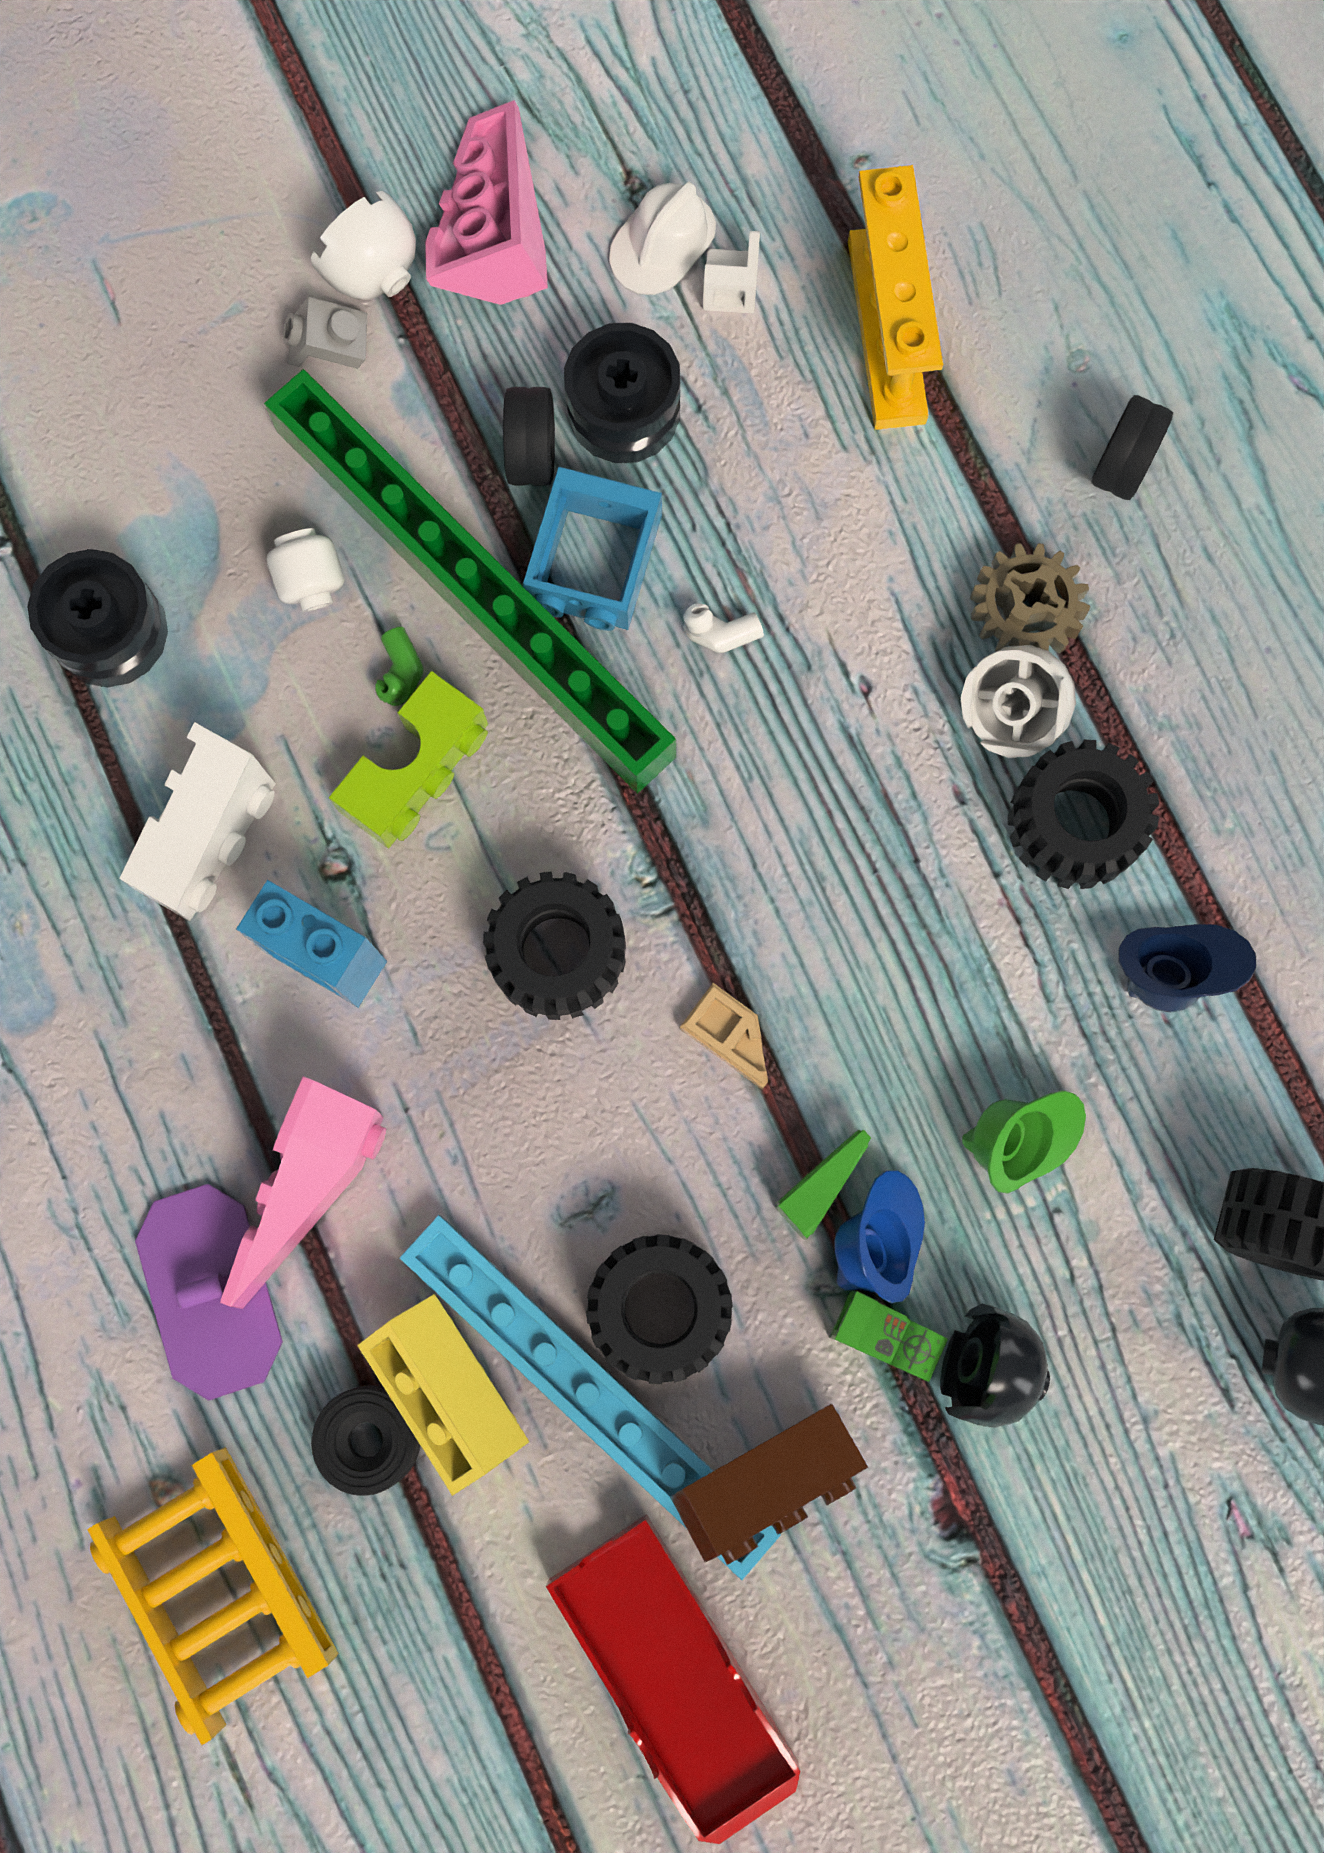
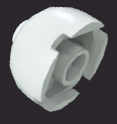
(368, 249)
(1018, 700)

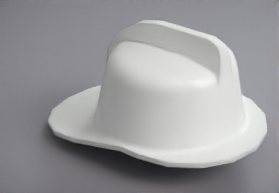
(662, 239)

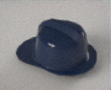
(1182, 963)

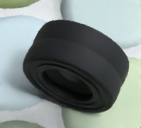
(529, 436)
(1132, 447)
(333, 1446)

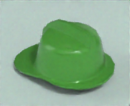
(1026, 1139)

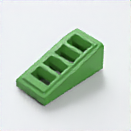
(813, 1195)

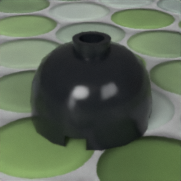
(1298, 1364)
(994, 1369)

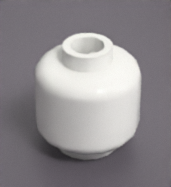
(305, 569)

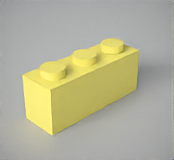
(443, 1394)

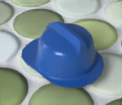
(882, 1241)

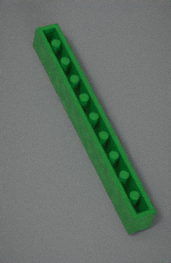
(472, 582)

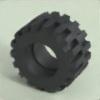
(1112, 784)
(552, 900)
(1274, 1221)
(622, 1345)

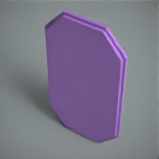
(186, 1262)

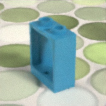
(605, 501)
(312, 943)

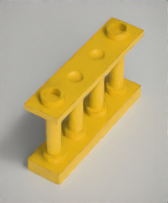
(894, 297)
(273, 1591)

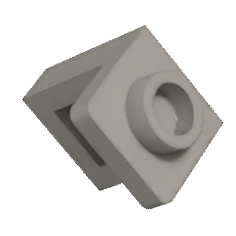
(326, 333)

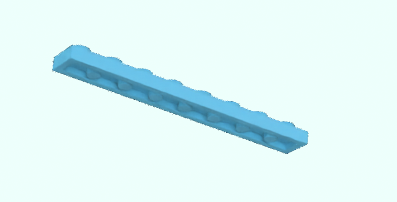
(563, 1371)

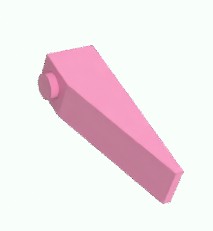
(490, 219)
(320, 1155)

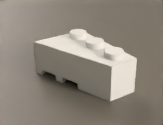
(200, 825)

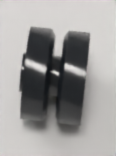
(623, 392)
(97, 618)

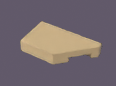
(729, 1033)

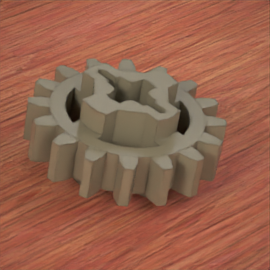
(1050, 615)

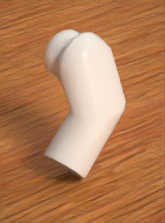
(718, 635)

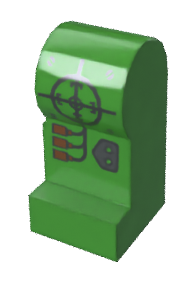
(888, 1336)

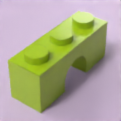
(389, 801)

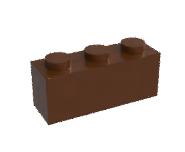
(770, 1486)

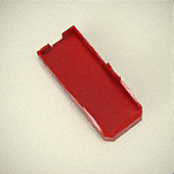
(676, 1683)

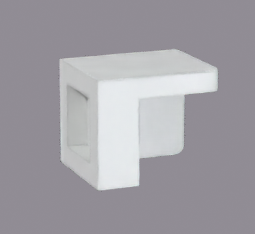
(732, 278)

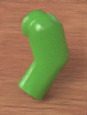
(405, 668)

